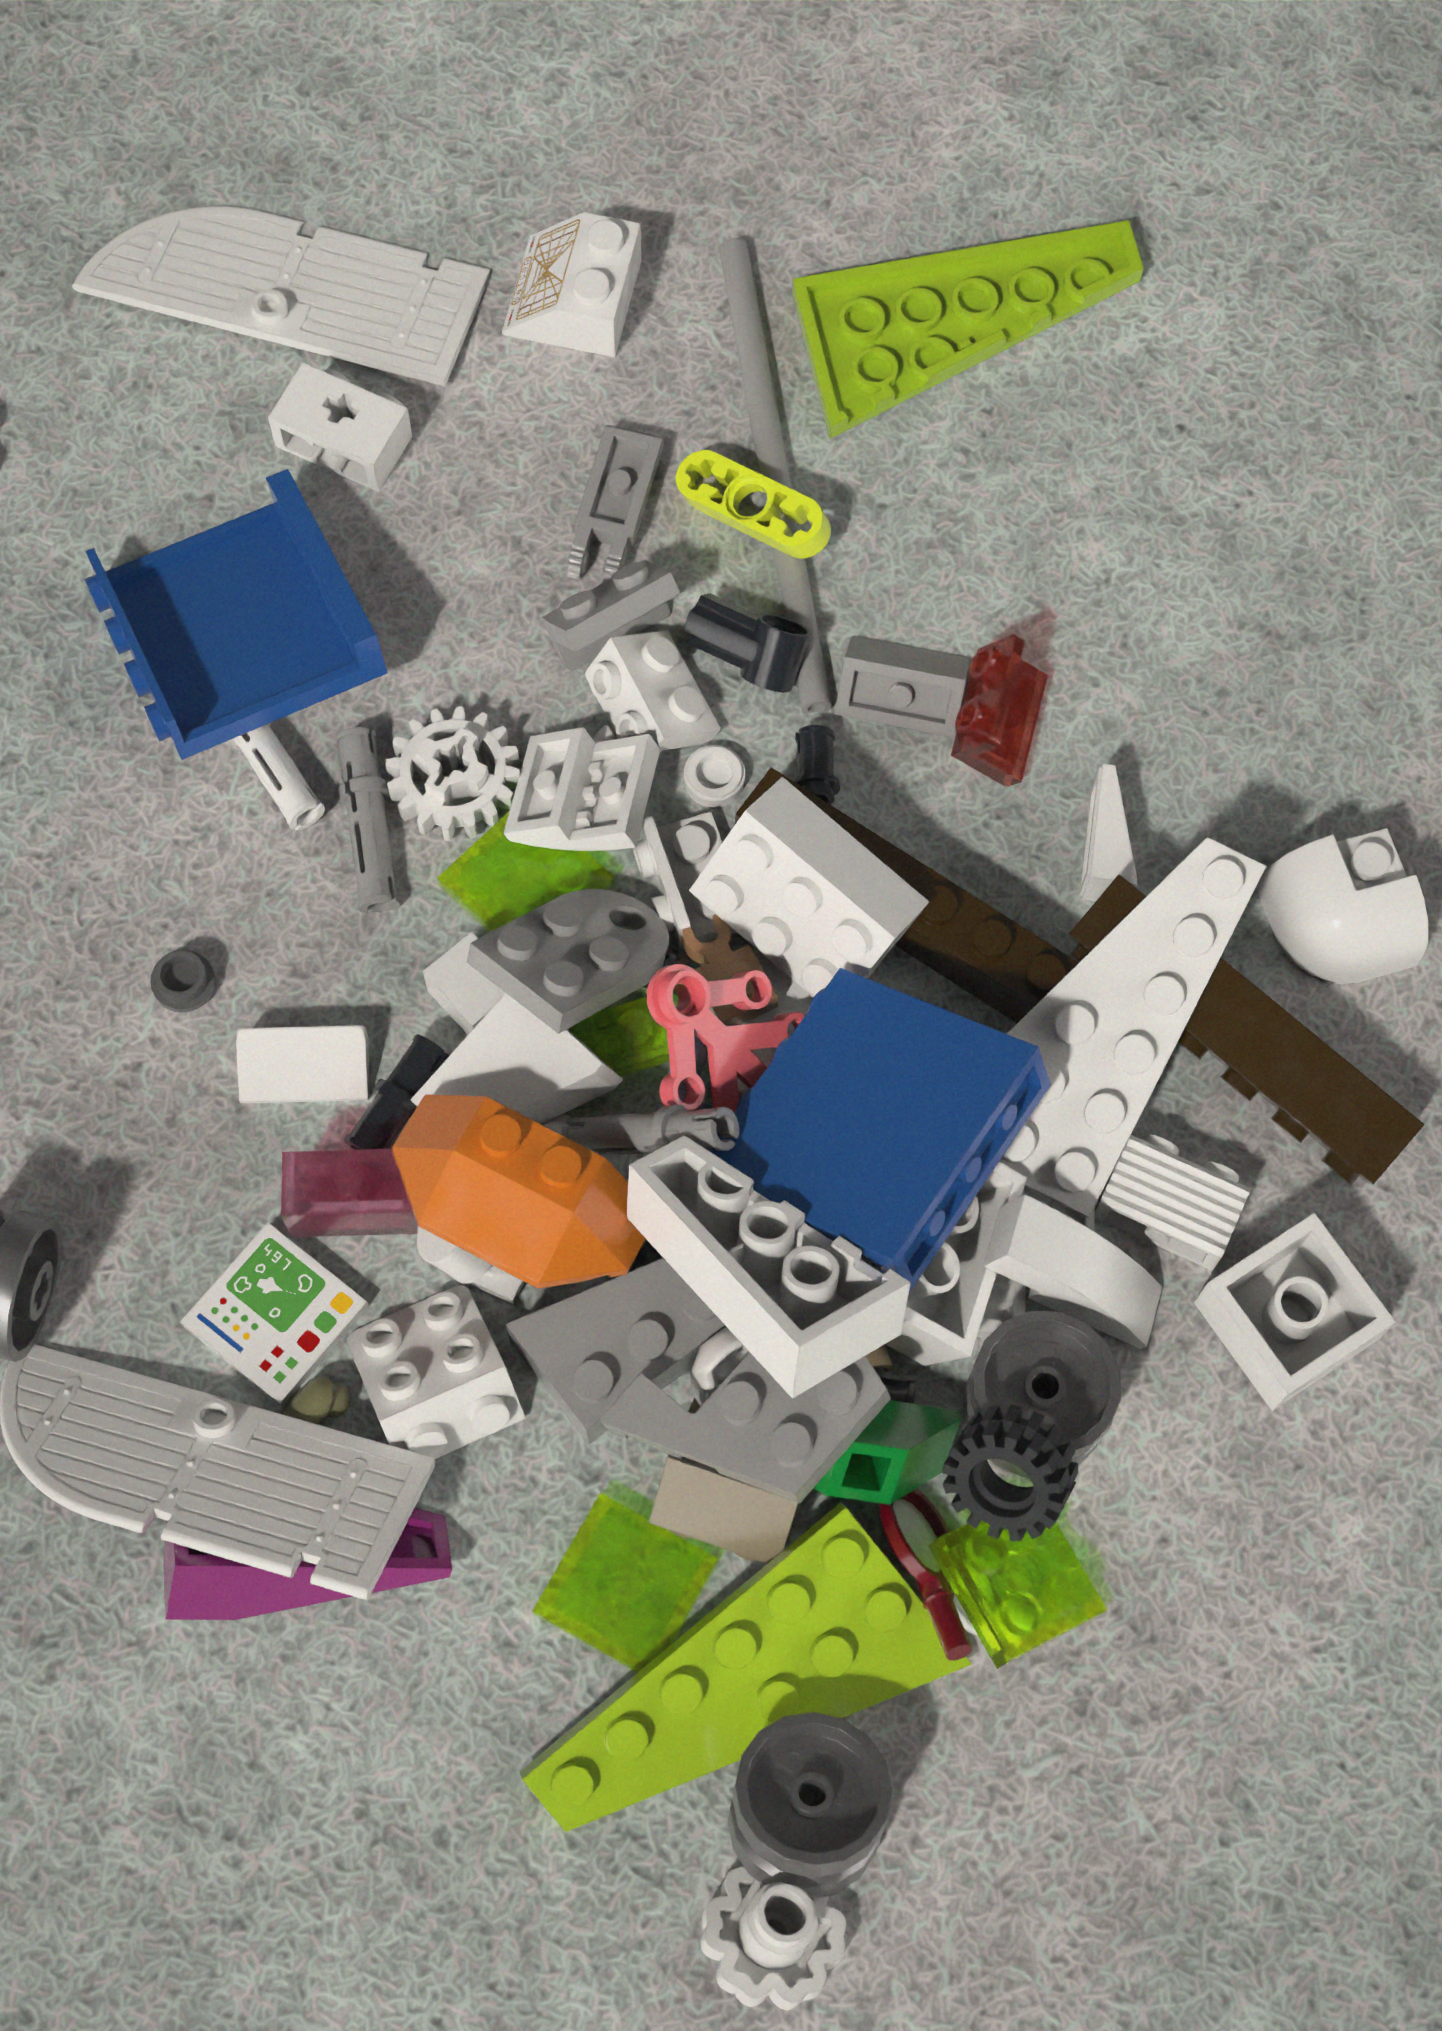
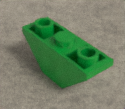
(893, 1454)

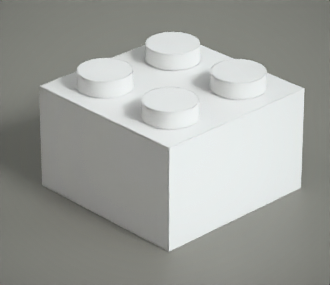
(1293, 1311)

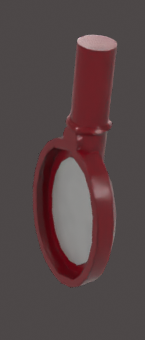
(908, 1536)

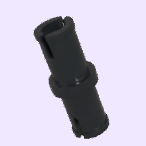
(394, 1096)

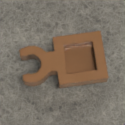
(722, 965)

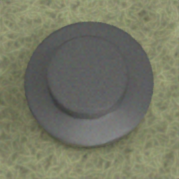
(182, 981)

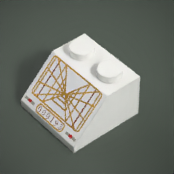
(577, 284)

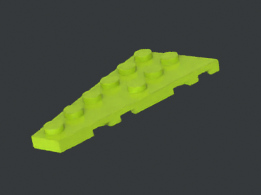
(919, 320)
(806, 1634)

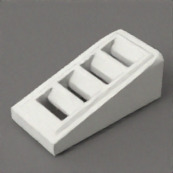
(1107, 837)

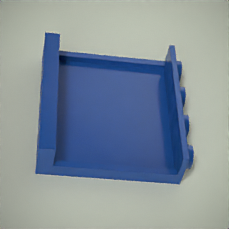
(238, 624)
(884, 1119)

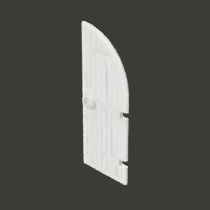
(316, 294)
(212, 1467)

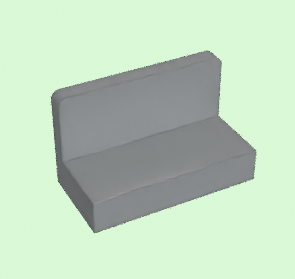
(902, 686)

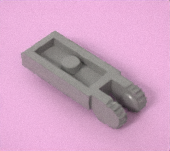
(614, 498)

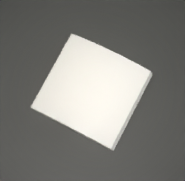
(582, 791)

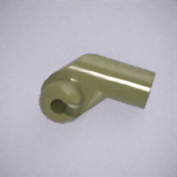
(318, 1399)

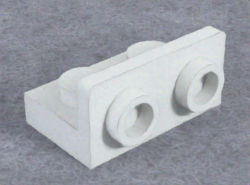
(675, 859)

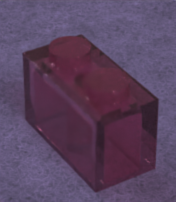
(344, 1194)

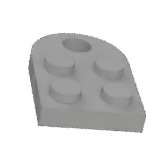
(572, 956)

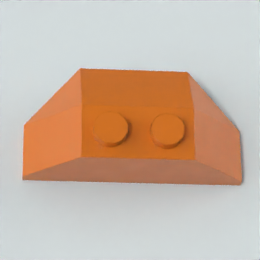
(515, 1192)

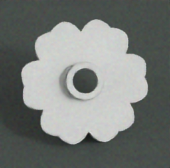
(757, 1958)

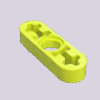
(766, 524)

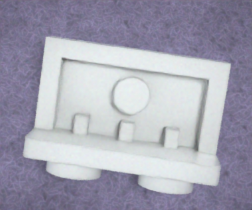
(651, 691)

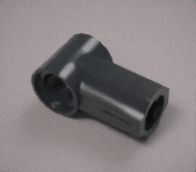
(761, 645)

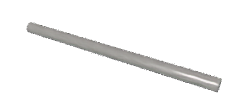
(772, 460)

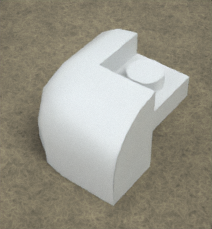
(1346, 908)

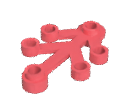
(726, 1045)

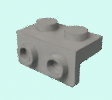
(618, 607)

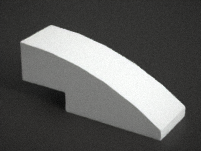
(1073, 1270)

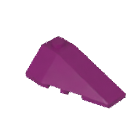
(222, 1589)

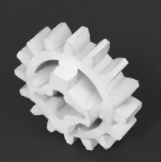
(461, 797)

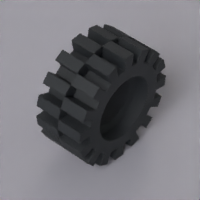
(992, 1497)

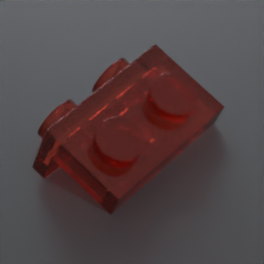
(999, 711)

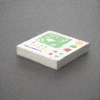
(274, 1314)

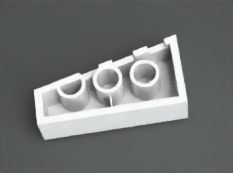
(766, 1274)

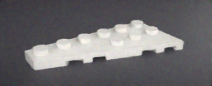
(1118, 1021)

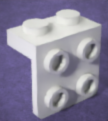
(435, 1375)

